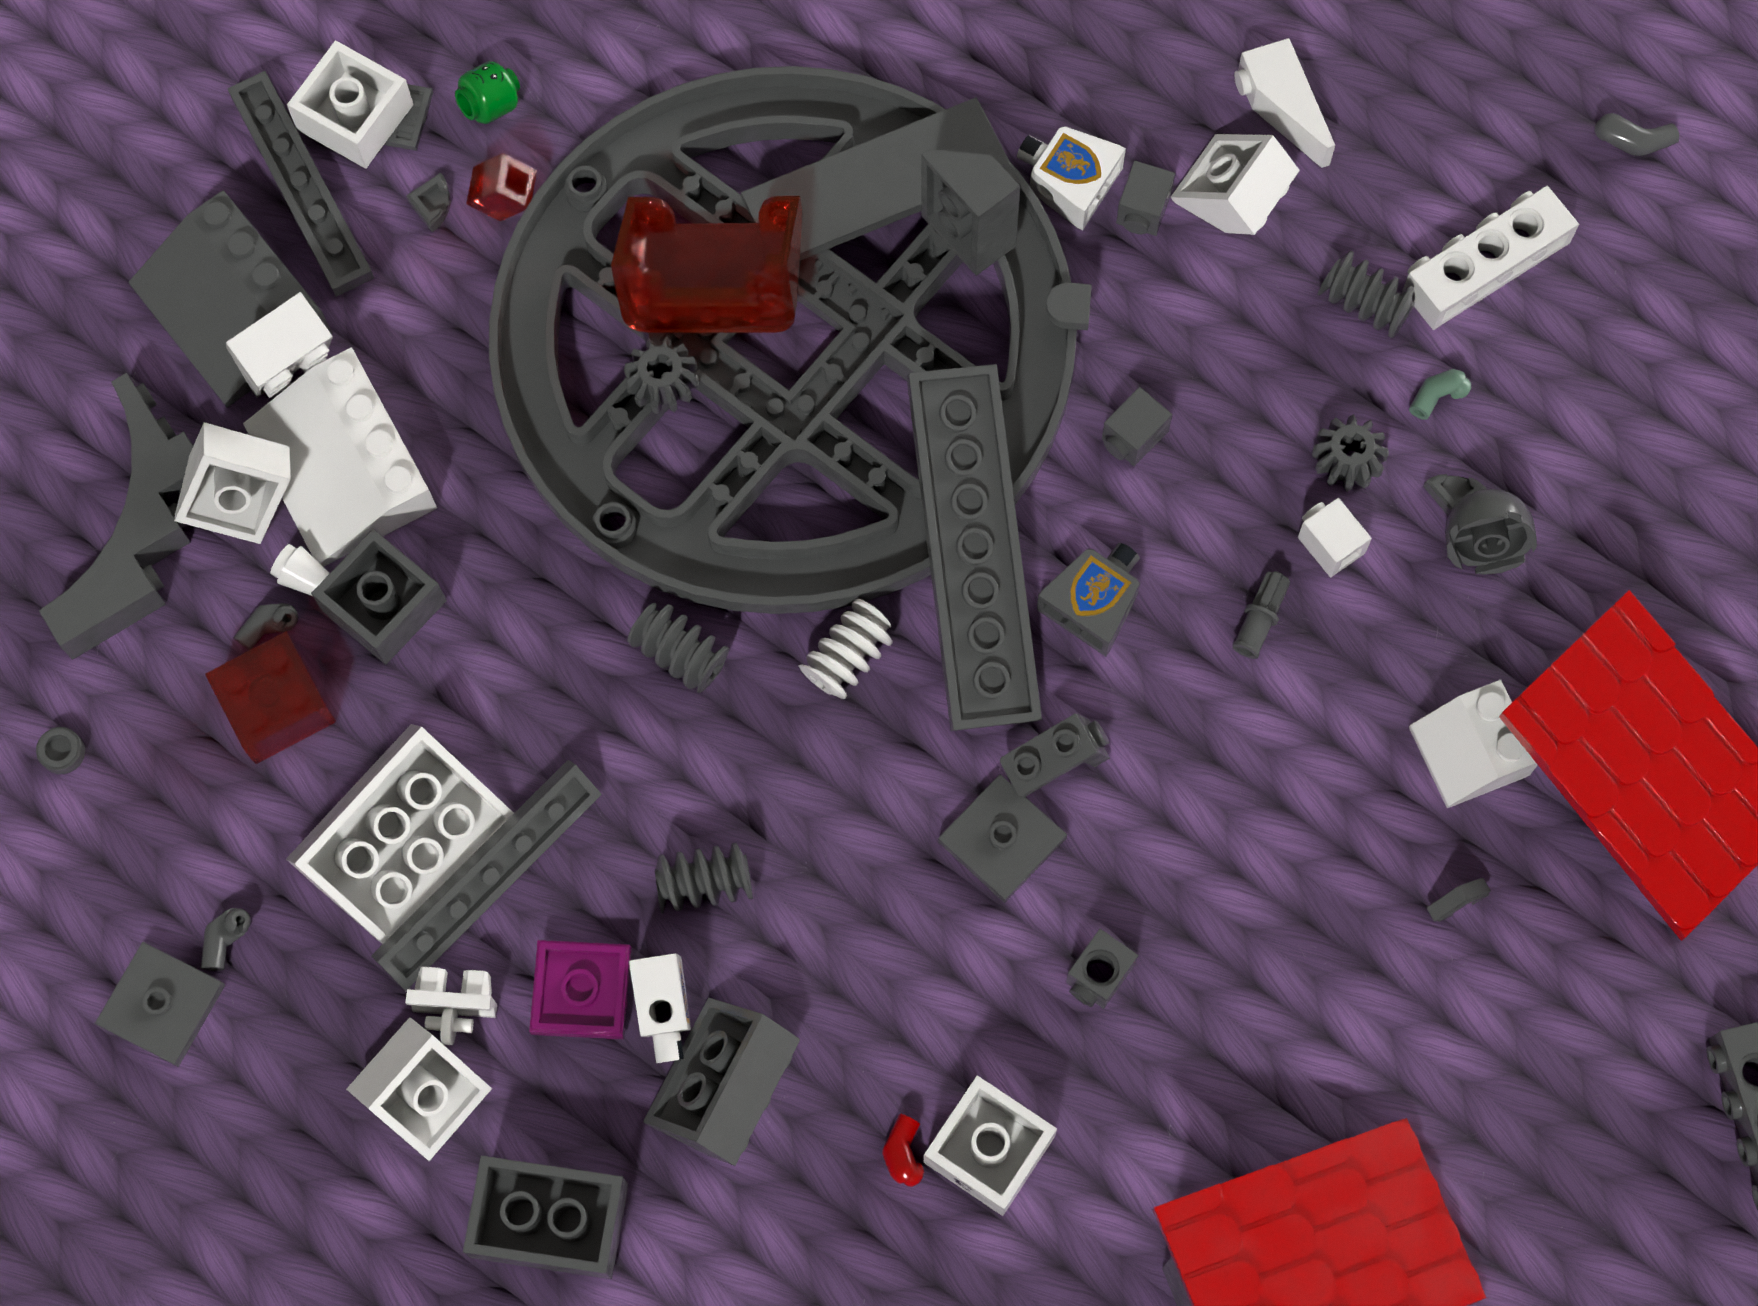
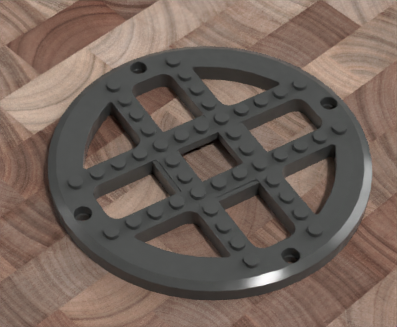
(685, 546)

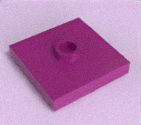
(580, 989)

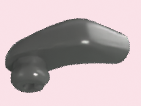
(1633, 138)

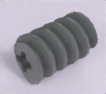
(1369, 293)
(677, 647)
(702, 877)

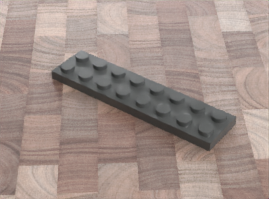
(973, 547)

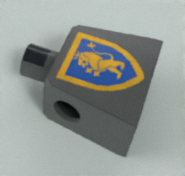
(1093, 596)

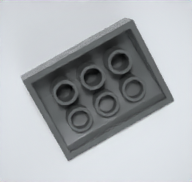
(213, 284)

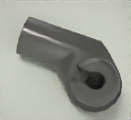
(266, 620)
(221, 934)

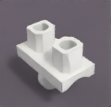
(431, 998)

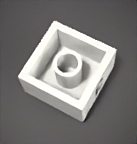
(350, 104)
(989, 1145)

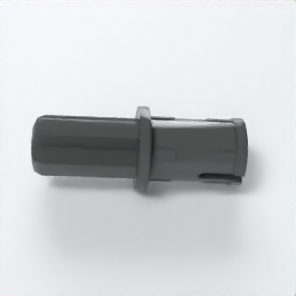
(1261, 615)

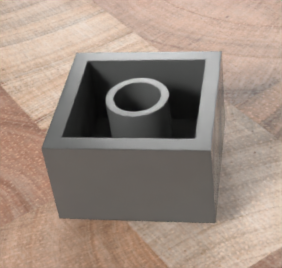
(379, 596)

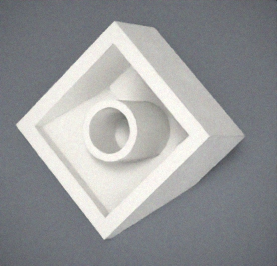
(1237, 182)
(233, 483)
(1471, 746)
(419, 1088)

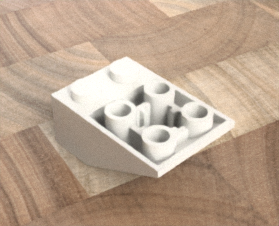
(280, 345)

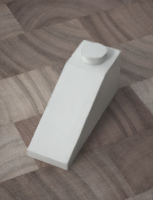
(1283, 98)

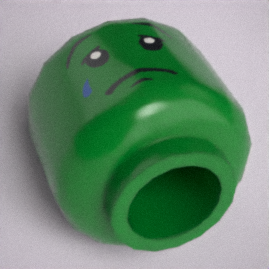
(487, 92)

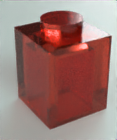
(501, 187)

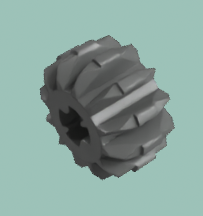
(676, 379)
(1362, 464)

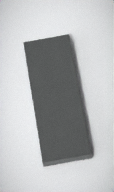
(875, 179)

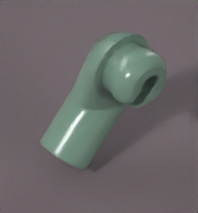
(1437, 386)

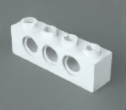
(1538, 214)

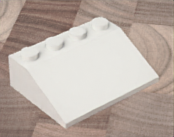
(344, 458)
(399, 833)

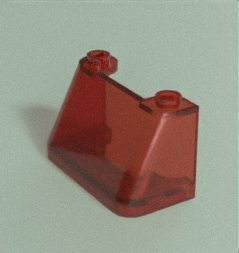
(708, 272)

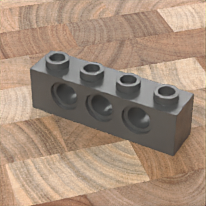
(1726, 1056)

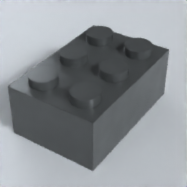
(546, 1217)

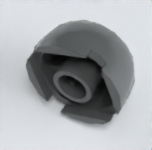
(1490, 532)

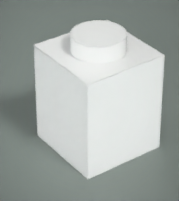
(1333, 536)

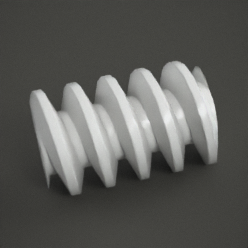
(847, 648)

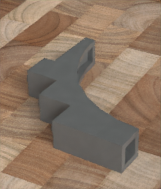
(121, 581)

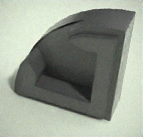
(431, 201)
(1450, 489)
(1457, 898)

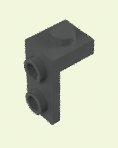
(1055, 753)

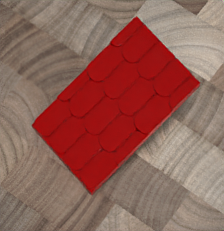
(1647, 762)
(1322, 1230)

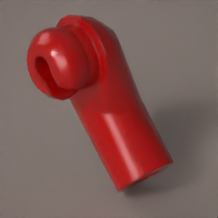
(898, 1153)

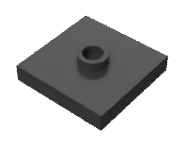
(1002, 838)
(160, 1004)

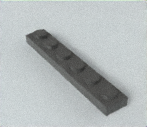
(300, 183)
(486, 874)

